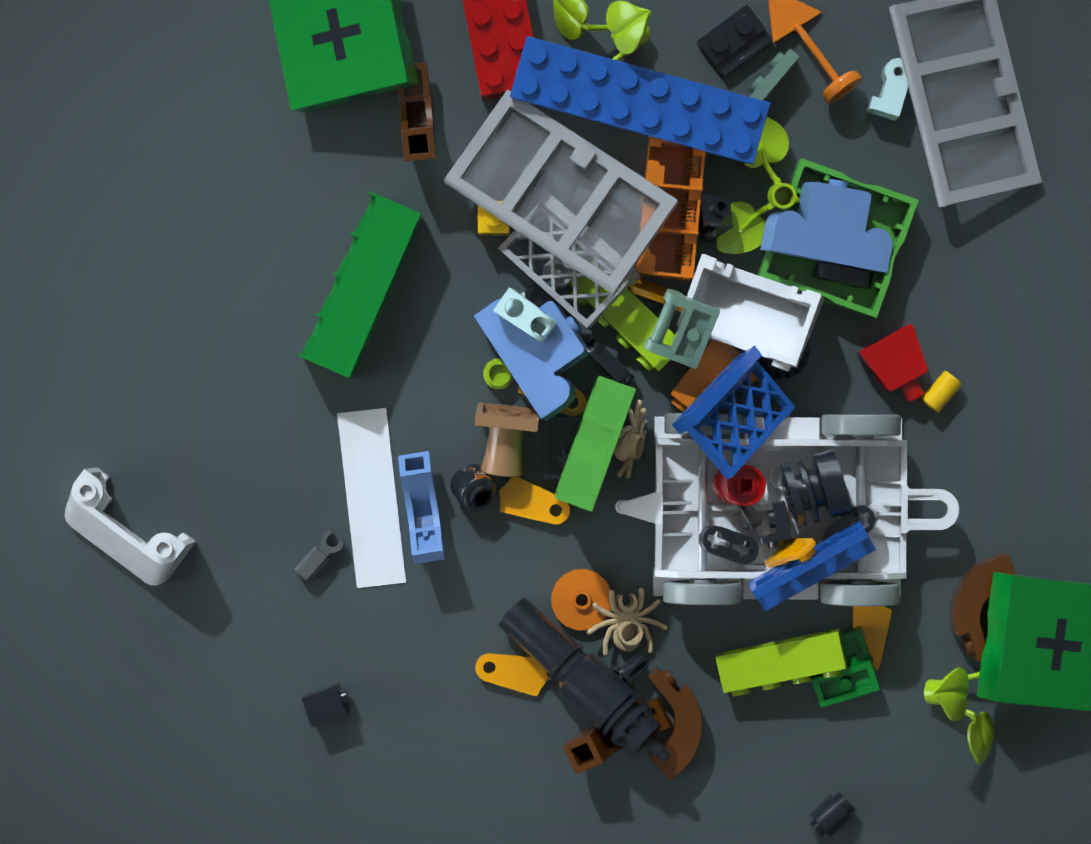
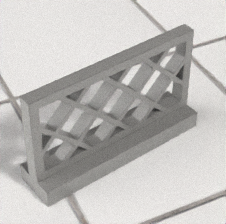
(601, 308)

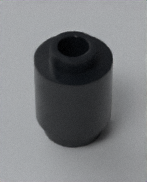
(831, 814)

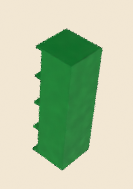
(362, 286)

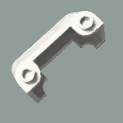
(756, 311)
(149, 561)

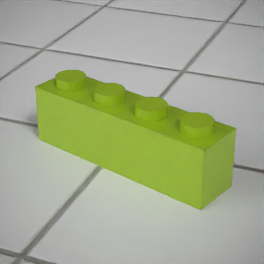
(631, 322)
(782, 661)

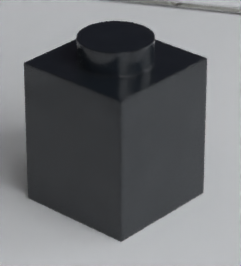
(326, 704)

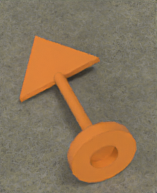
(790, 16)

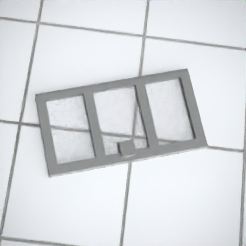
(965, 98)
(561, 192)

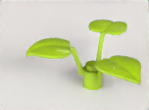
(623, 19)
(747, 225)
(952, 696)

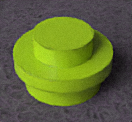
(497, 374)

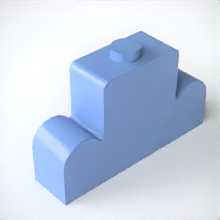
(830, 228)
(538, 364)

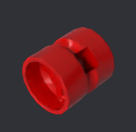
(742, 489)

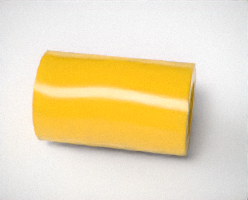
(941, 391)

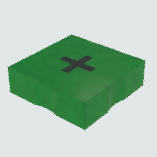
(341, 50)
(1037, 643)

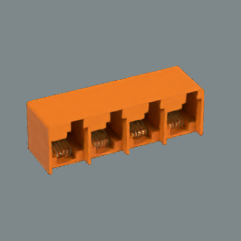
(680, 174)

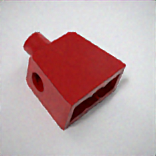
(896, 362)

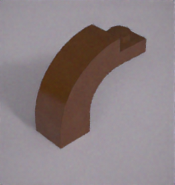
(417, 118)
(969, 598)
(687, 724)
(592, 748)

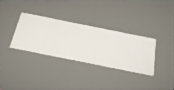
(371, 497)

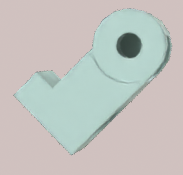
(892, 92)
(525, 315)

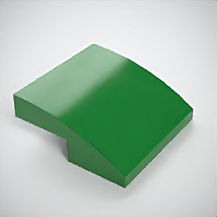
(856, 679)

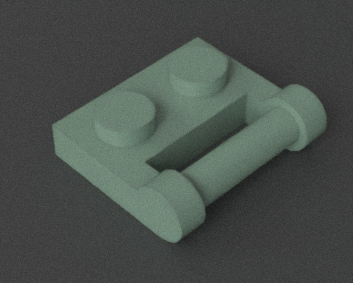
(691, 334)

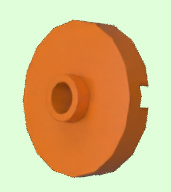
(569, 587)

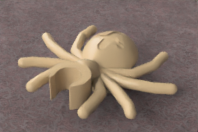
(631, 440)
(627, 622)

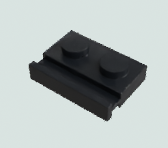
(735, 41)

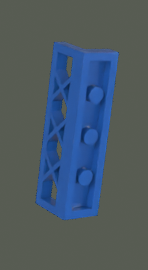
(795, 576)

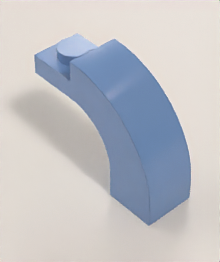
(421, 507)

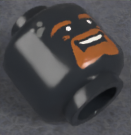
(473, 487)

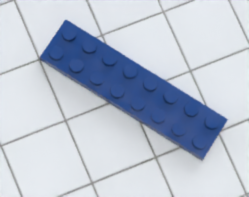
(640, 100)

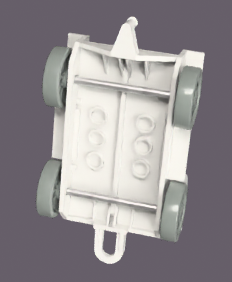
(684, 504)

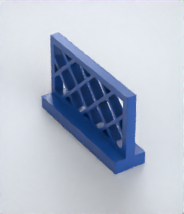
(715, 397)

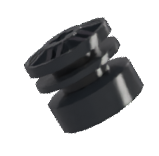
(815, 488)

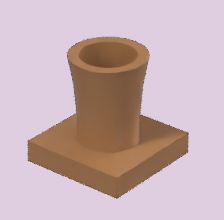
(505, 436)

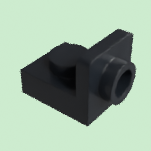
(714, 217)
(777, 519)

